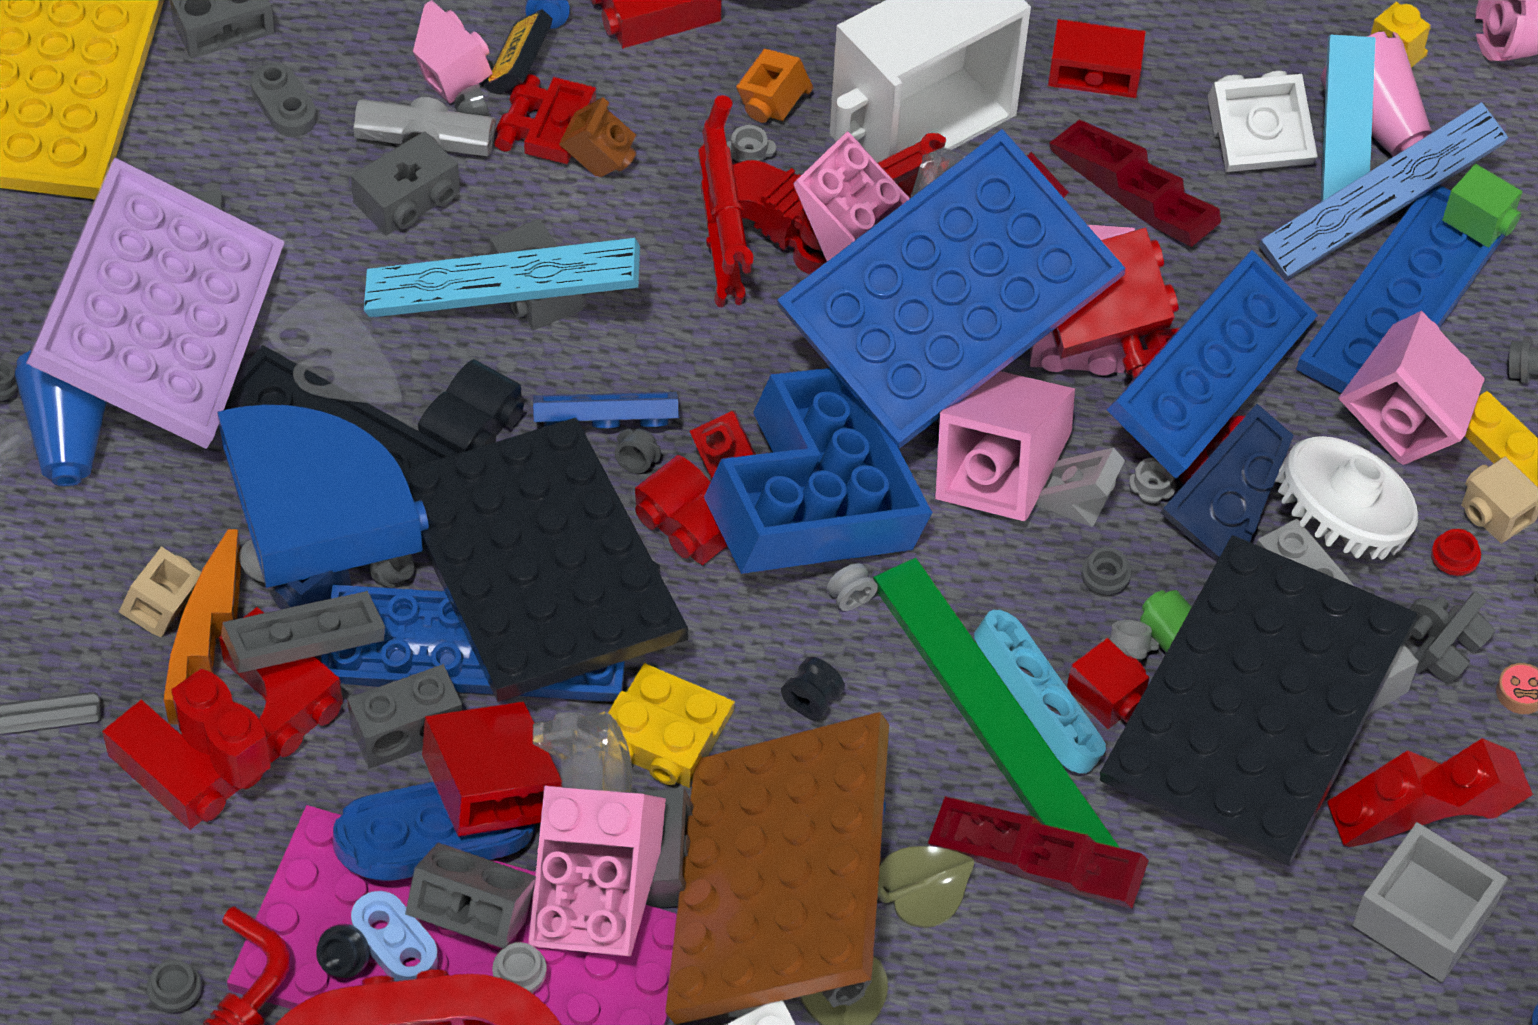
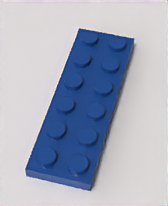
(1416, 269)
(1212, 364)

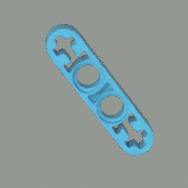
(1068, 735)

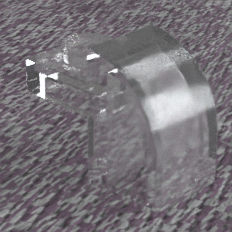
(590, 750)

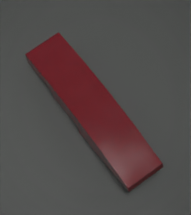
(1127, 177)
(1039, 851)

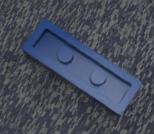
(607, 409)

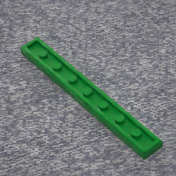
(986, 702)

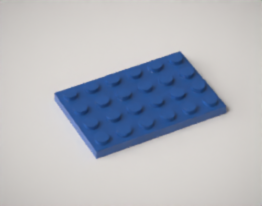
(951, 287)

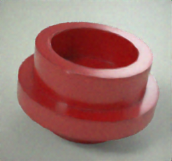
(1456, 552)

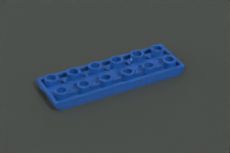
(426, 634)

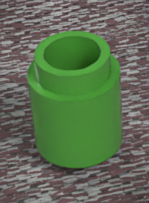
(1165, 615)

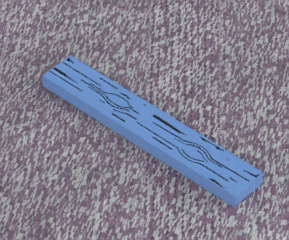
(1383, 191)

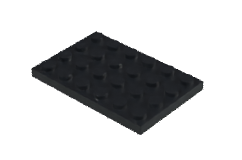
(541, 560)
(1259, 699)

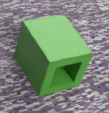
(1483, 206)

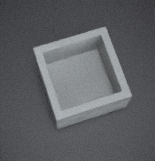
(1429, 902)

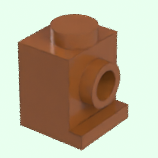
(599, 139)

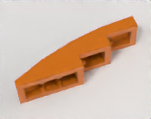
(210, 604)

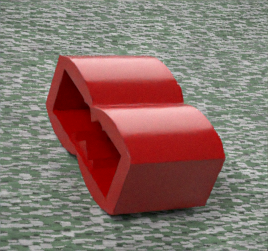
(677, 506)
(221, 728)

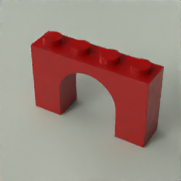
(183, 778)

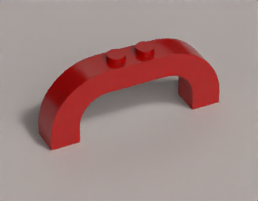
(427, 1000)

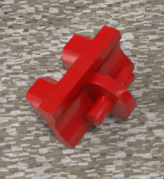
(720, 440)

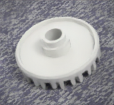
(1349, 495)

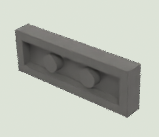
(303, 631)

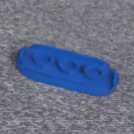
(395, 829)

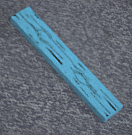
(502, 277)

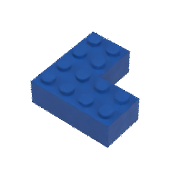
(827, 487)

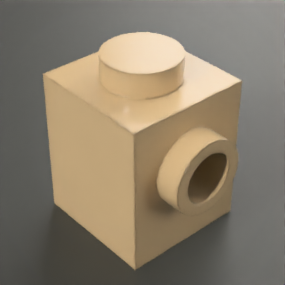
(1500, 499)

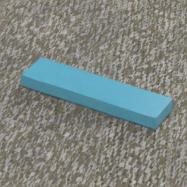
(1347, 111)

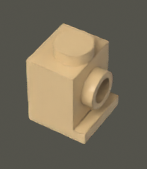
(160, 592)

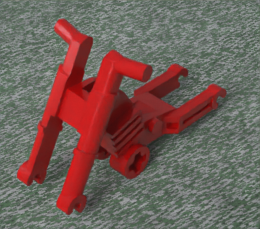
(770, 200)

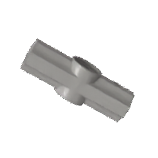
(402, 122)

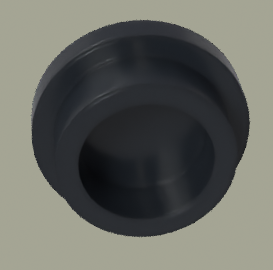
(342, 951)

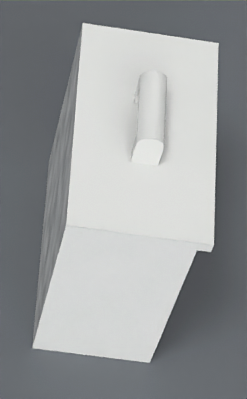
(927, 71)

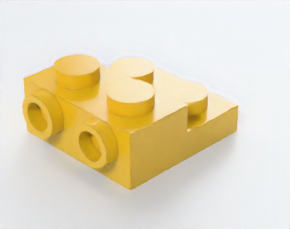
(669, 723)

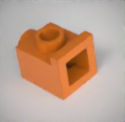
(773, 85)

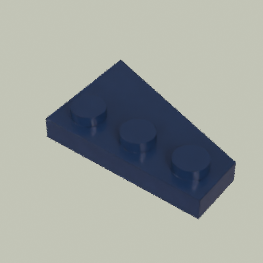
(1231, 484)

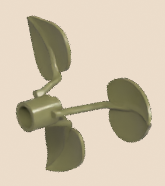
(926, 893)

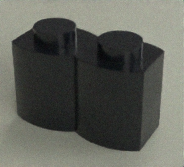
(473, 408)

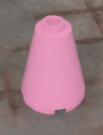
(1508, 29)
(1397, 105)

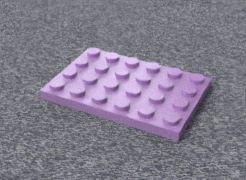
(157, 303)

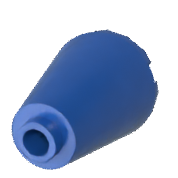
(61, 422)

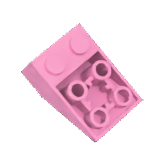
(846, 195)
(594, 868)

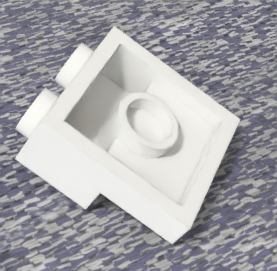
(1262, 121)

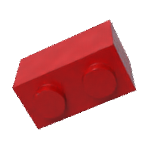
(1096, 58)

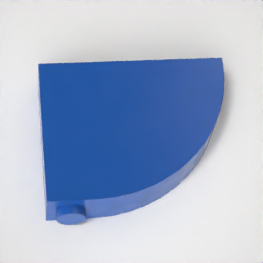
(317, 492)

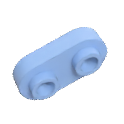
(398, 940)

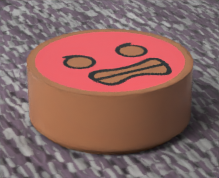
(1519, 688)

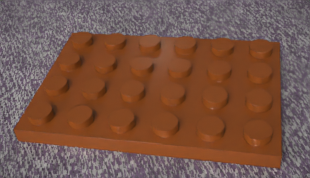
(780, 870)

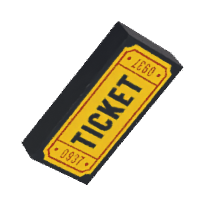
(518, 52)

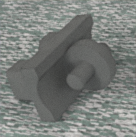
(1443, 628)

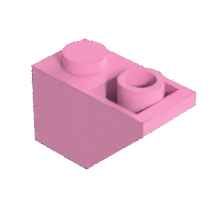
(448, 53)

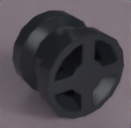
(813, 688)

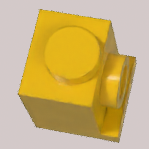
(1410, 27)

